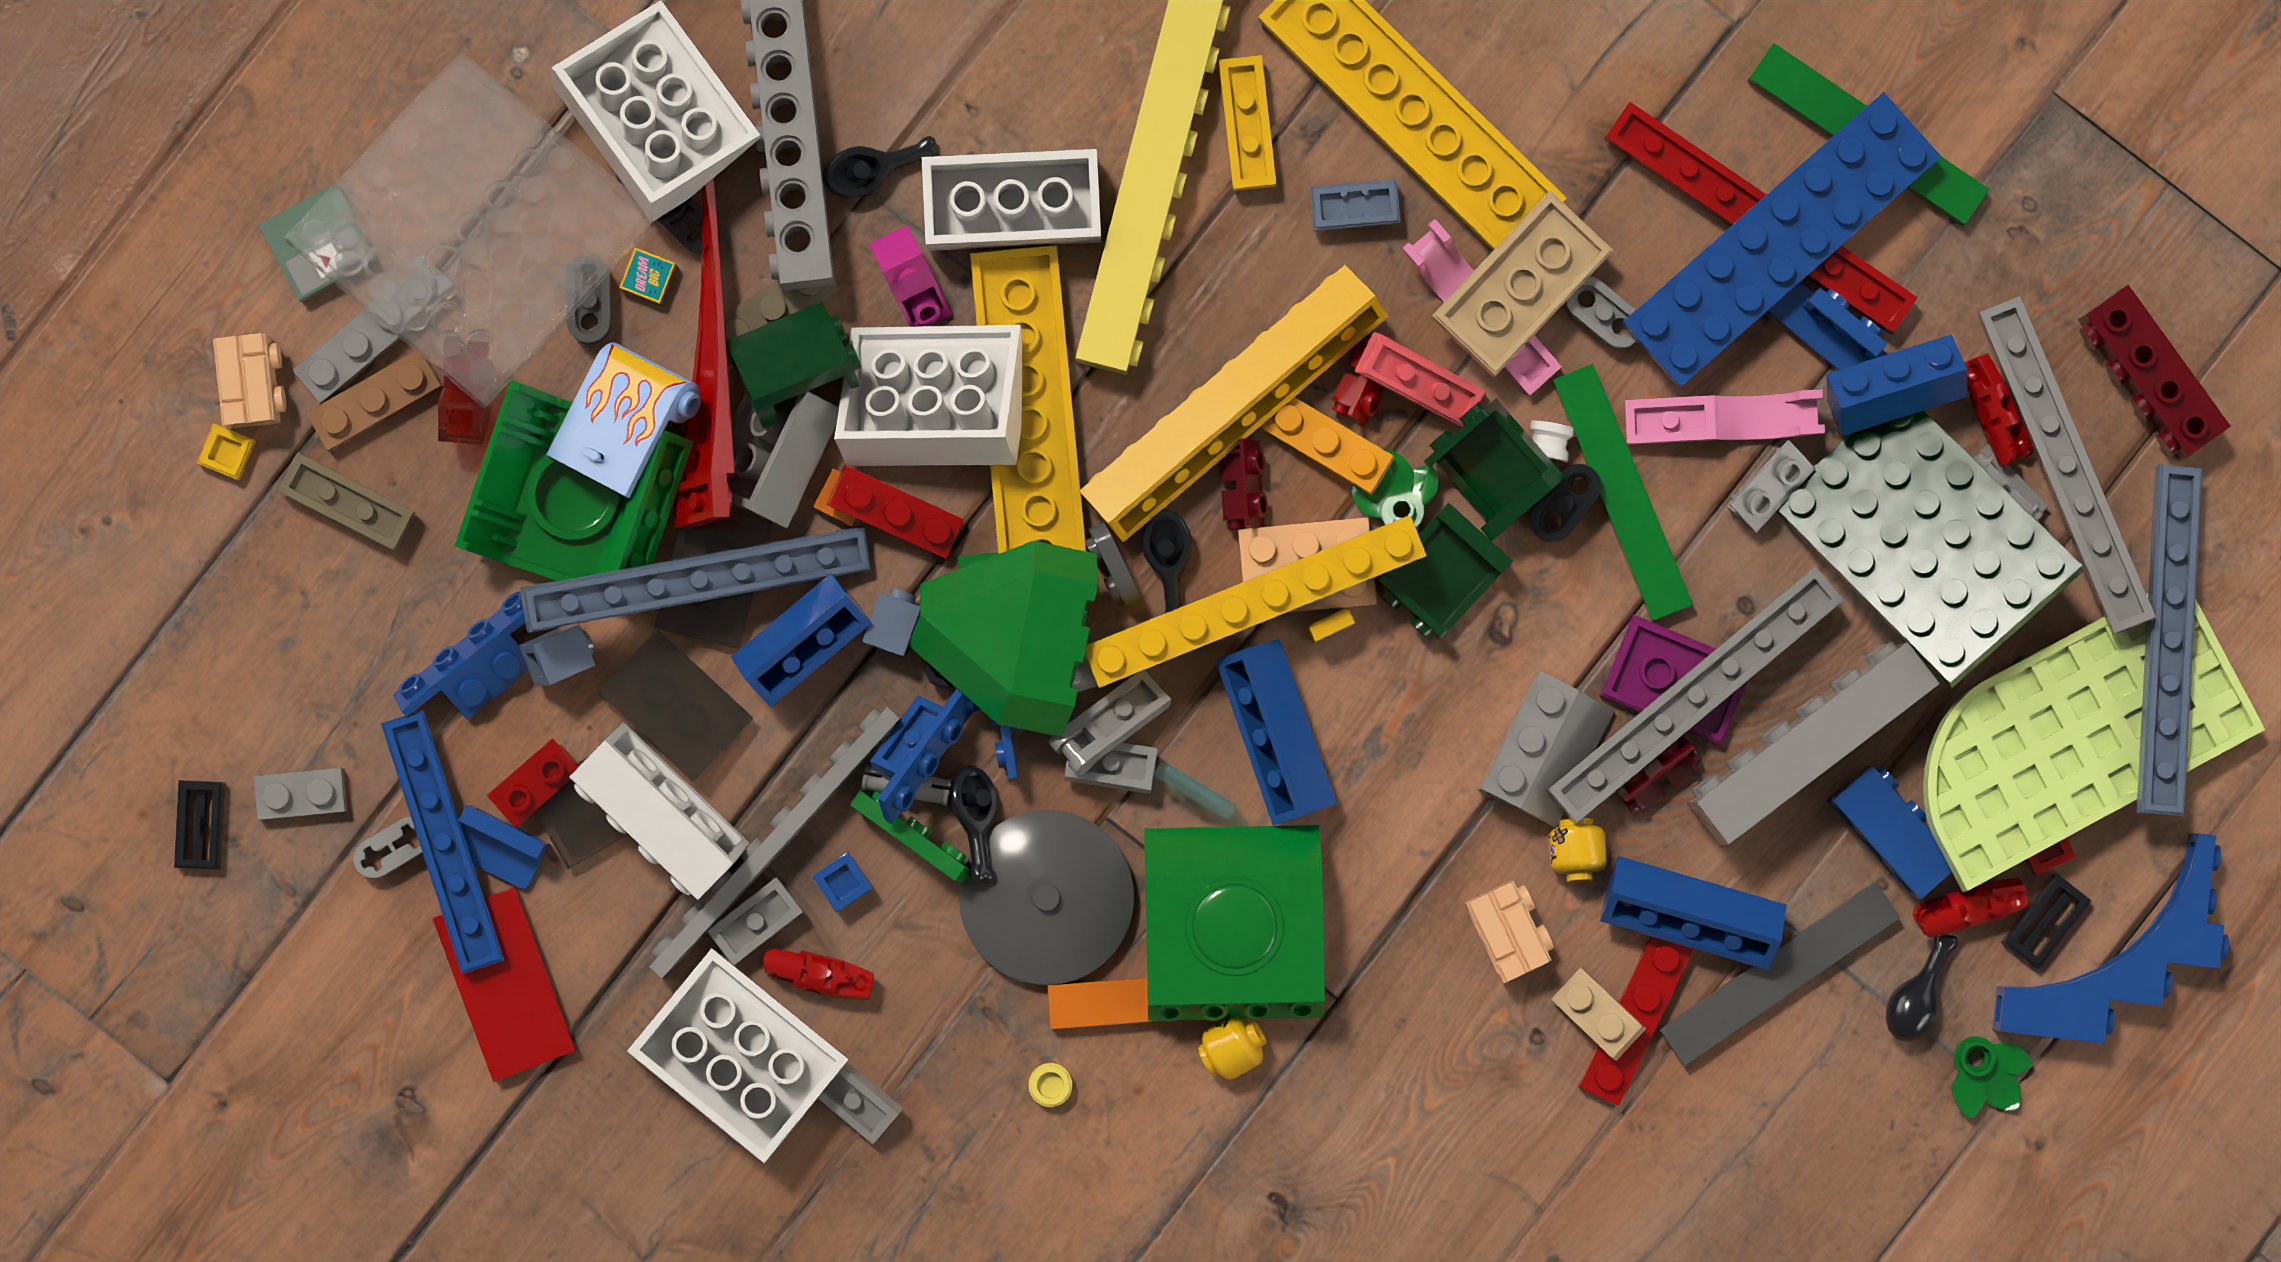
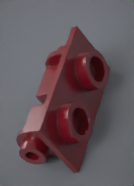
(1247, 503)
(1673, 764)

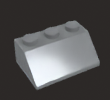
(780, 459)
(1544, 742)

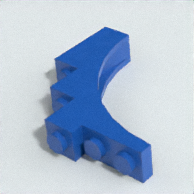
(2177, 935)

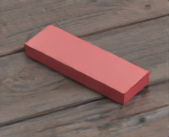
(1418, 379)

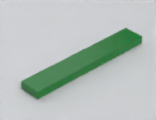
(1832, 108)
(1622, 492)

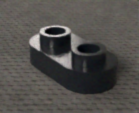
(1566, 503)

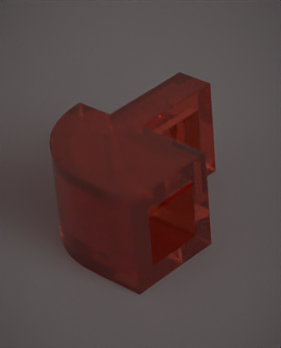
(461, 416)

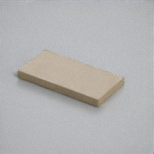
(1521, 284)

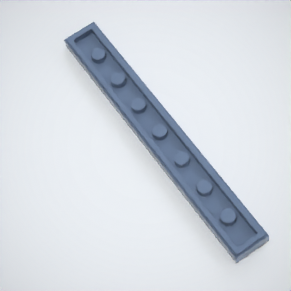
(694, 579)
(2169, 641)

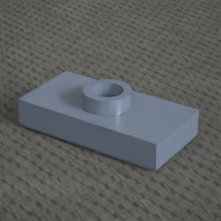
(1355, 205)

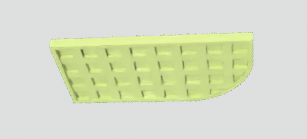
(2061, 744)

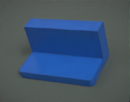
(501, 847)

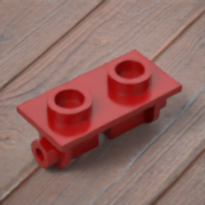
(1357, 396)
(533, 782)

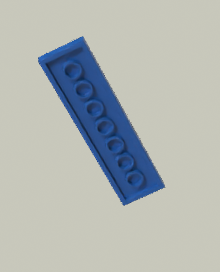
(1781, 240)

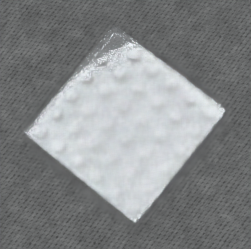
(471, 229)

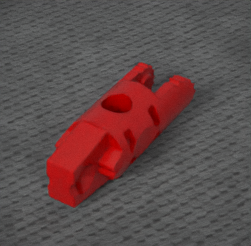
(1996, 411)
(1970, 908)
(819, 974)

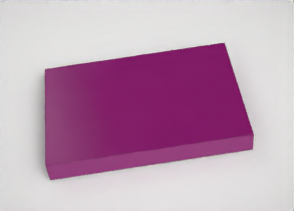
(1651, 663)

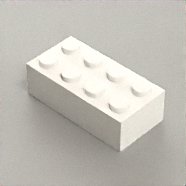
(1011, 199)
(659, 811)

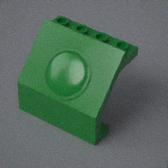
(550, 516)
(1234, 923)

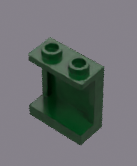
(792, 358)
(1495, 465)
(1448, 579)

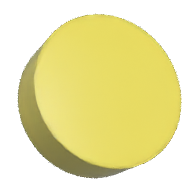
(1050, 1084)

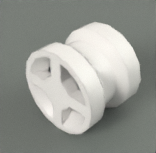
(1552, 439)

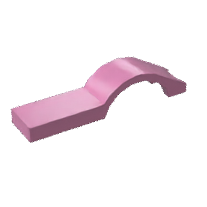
(1444, 272)
(1723, 418)

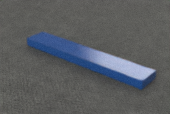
(442, 842)

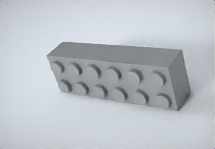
(1812, 743)

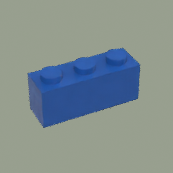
(1896, 385)
(800, 640)
(1892, 830)

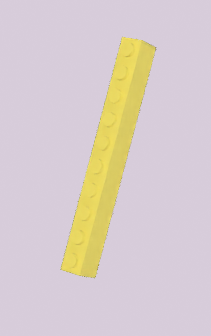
(1150, 183)

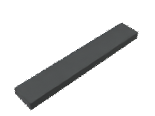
(1792, 967)

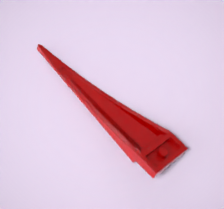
(703, 489)

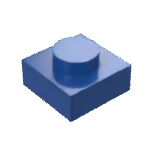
(842, 882)

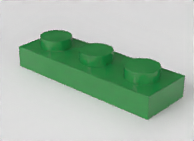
(915, 836)

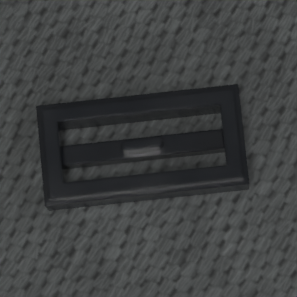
(200, 821)
(2022, 950)

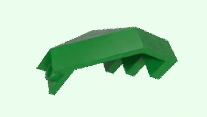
(1012, 632)

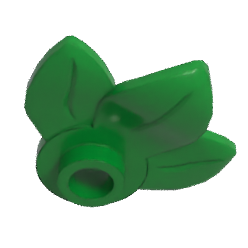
(1396, 488)
(1992, 1079)

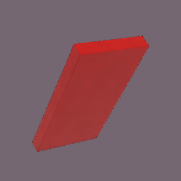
(514, 999)

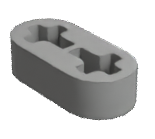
(381, 841)

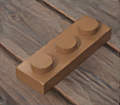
(374, 400)

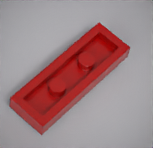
(895, 512)

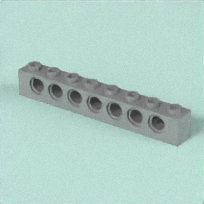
(814, 264)

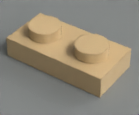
(1598, 1013)

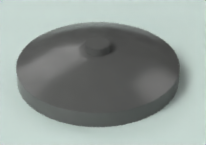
(1054, 901)

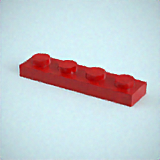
(1646, 999)

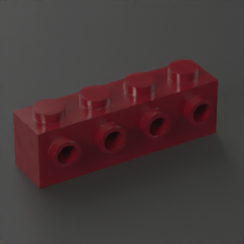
(2153, 374)

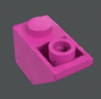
(910, 278)

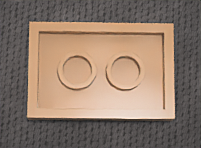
(1276, 546)

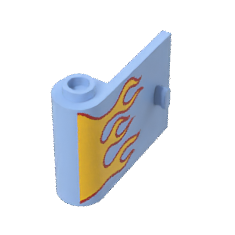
(622, 417)

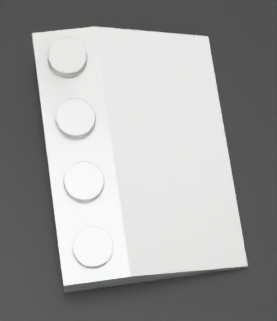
(654, 109)
(933, 396)
(737, 1056)

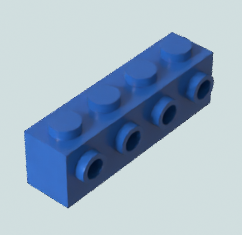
(1276, 731)
(1693, 913)

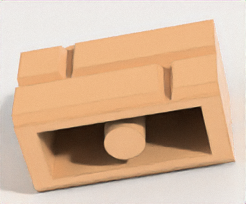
(249, 380)
(1509, 931)

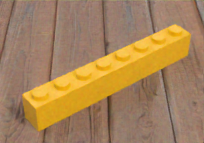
(1234, 403)
(1254, 601)

